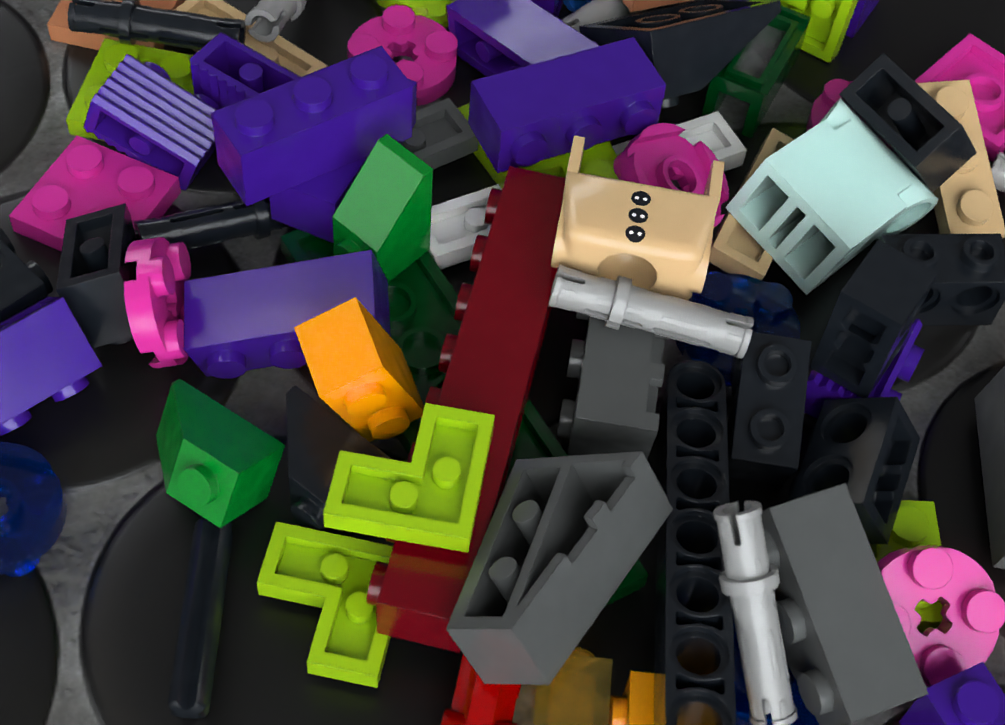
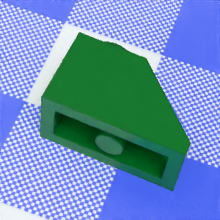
(387, 208)
(213, 456)

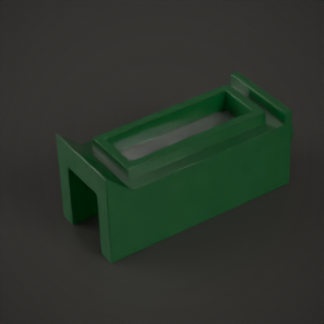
(760, 68)

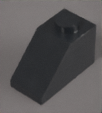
(95, 273)
(313, 451)

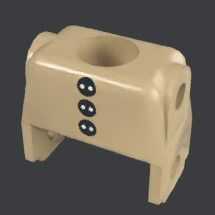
(636, 229)

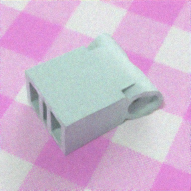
(829, 197)

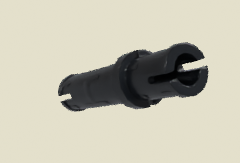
(144, 23)
(211, 224)

